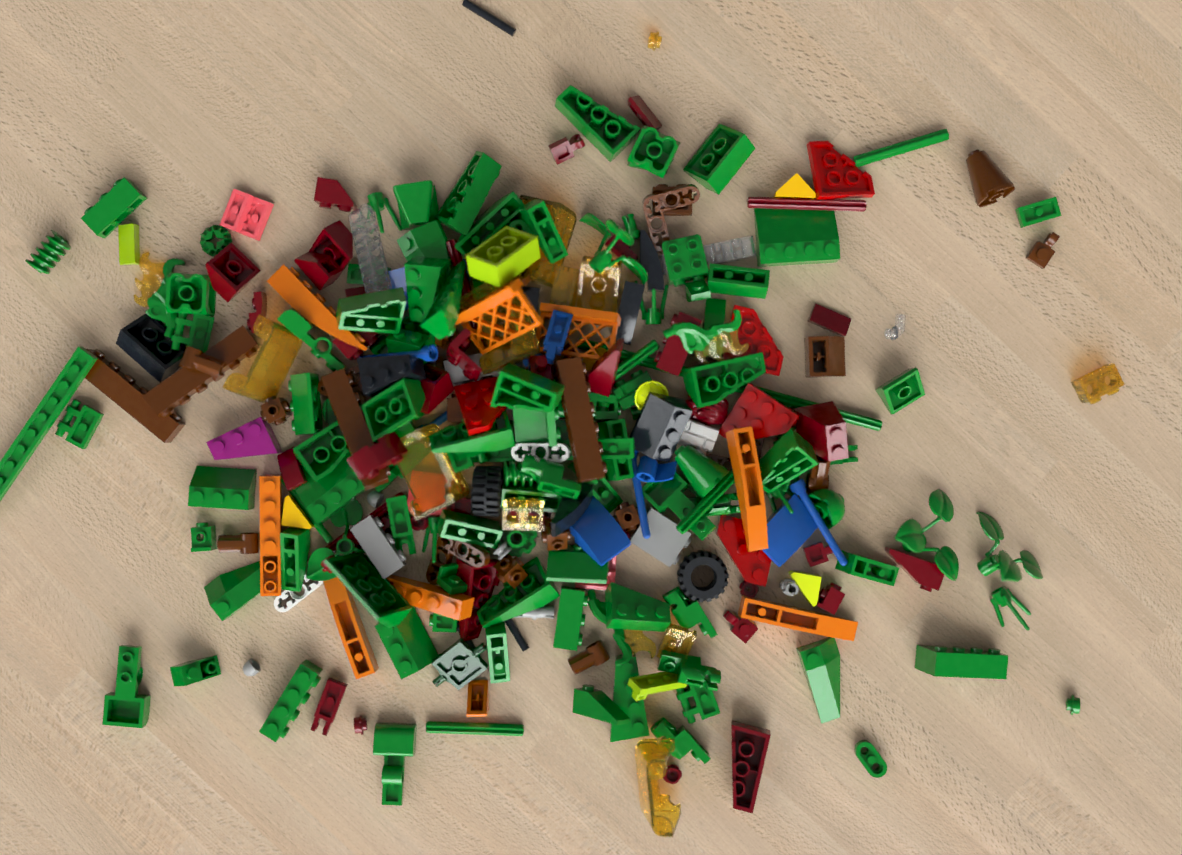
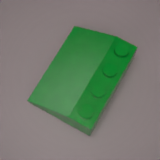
(795, 237)
(331, 492)
(370, 588)

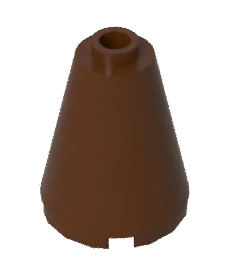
(987, 179)

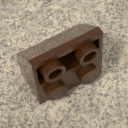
(824, 356)

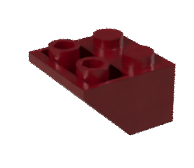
(435, 387)

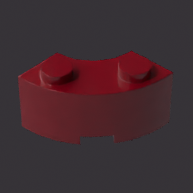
(370, 460)

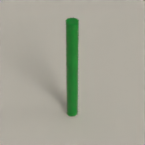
(320, 527)

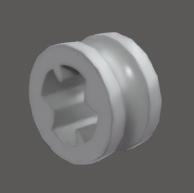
(502, 550)

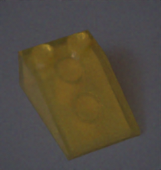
(599, 290)

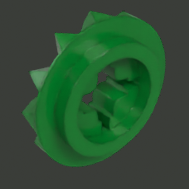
(208, 235)

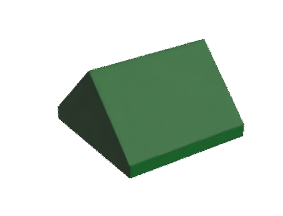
(901, 390)

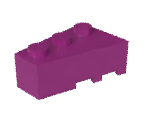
(245, 441)

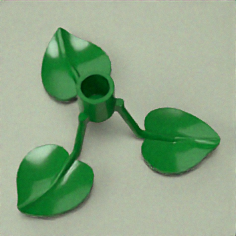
(603, 258)
(349, 515)
(914, 541)
(1008, 568)

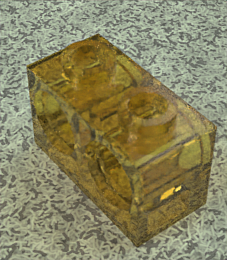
(1097, 381)
(523, 520)

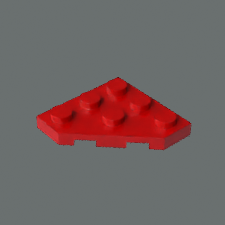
(836, 174)
(759, 340)
(475, 403)
(761, 413)
(752, 565)

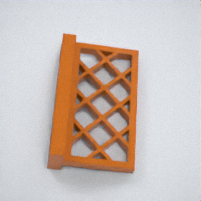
(491, 301)
(582, 316)

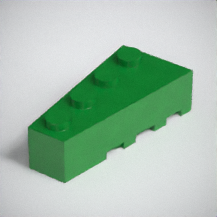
(600, 126)
(469, 193)
(961, 662)
(623, 699)

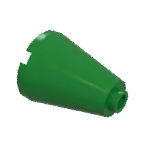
(699, 469)

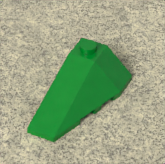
(425, 241)
(445, 308)
(714, 381)
(458, 440)
(322, 451)
(233, 590)
(527, 596)
(822, 671)

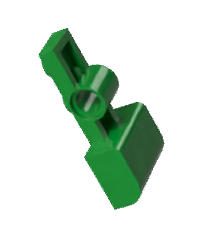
(300, 327)
(671, 495)
(125, 705)
(395, 743)

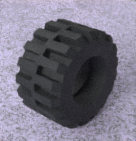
(486, 490)
(714, 588)

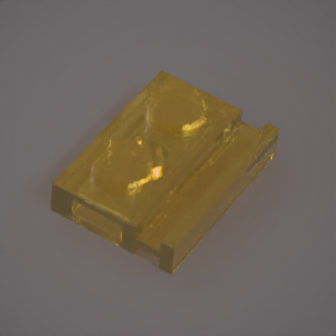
(677, 640)

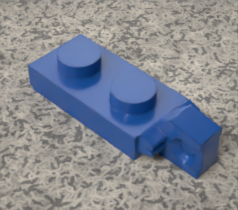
(556, 334)

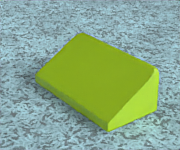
(129, 244)

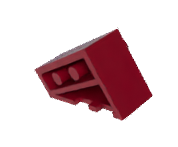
(674, 354)

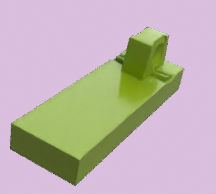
(653, 684)

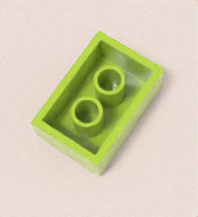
(503, 256)

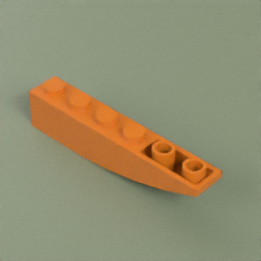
(311, 306)
(748, 486)
(270, 528)
(433, 598)
(797, 618)
(351, 628)

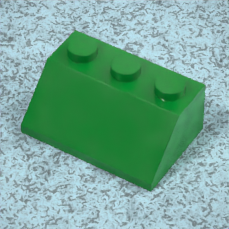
(719, 158)
(305, 403)
(393, 407)
(222, 488)
(575, 566)
(408, 644)

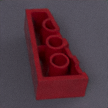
(748, 760)

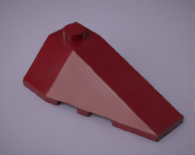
(480, 586)

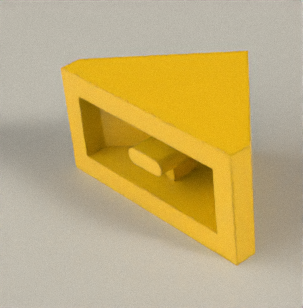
(795, 188)
(293, 515)

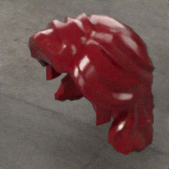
(711, 414)

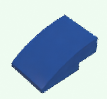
(788, 531)
(599, 533)

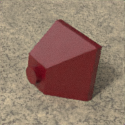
(336, 242)
(230, 272)

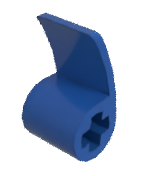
(651, 471)

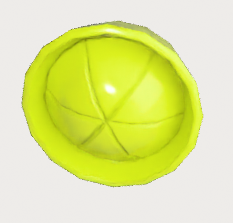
(644, 389)

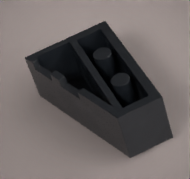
(384, 371)

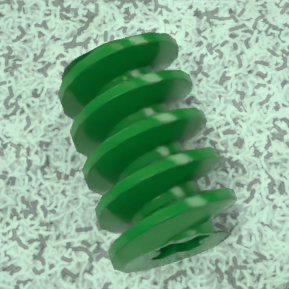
(49, 253)
(512, 473)

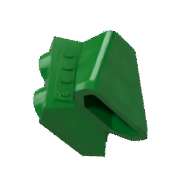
(653, 151)
(416, 203)
(190, 294)

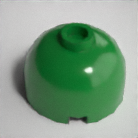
(829, 506)

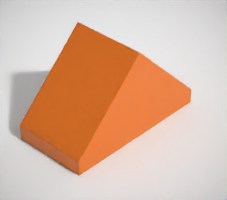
(478, 698)

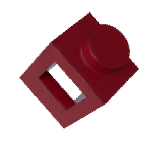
(830, 598)

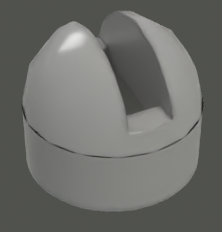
(375, 498)
(251, 668)

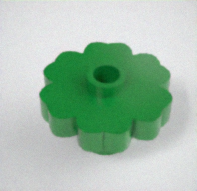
(524, 545)

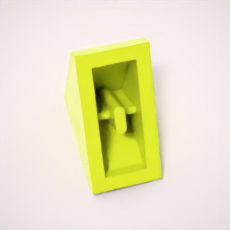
(808, 584)

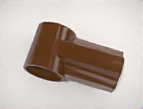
(196, 360)
(818, 476)
(244, 543)
(593, 656)

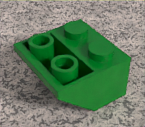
(410, 338)

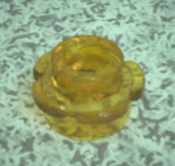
(654, 41)

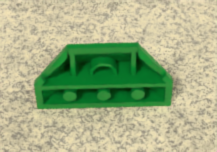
(490, 222)

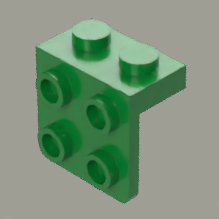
(685, 260)
(536, 426)

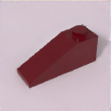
(604, 370)
(919, 570)

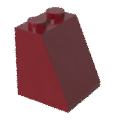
(824, 430)

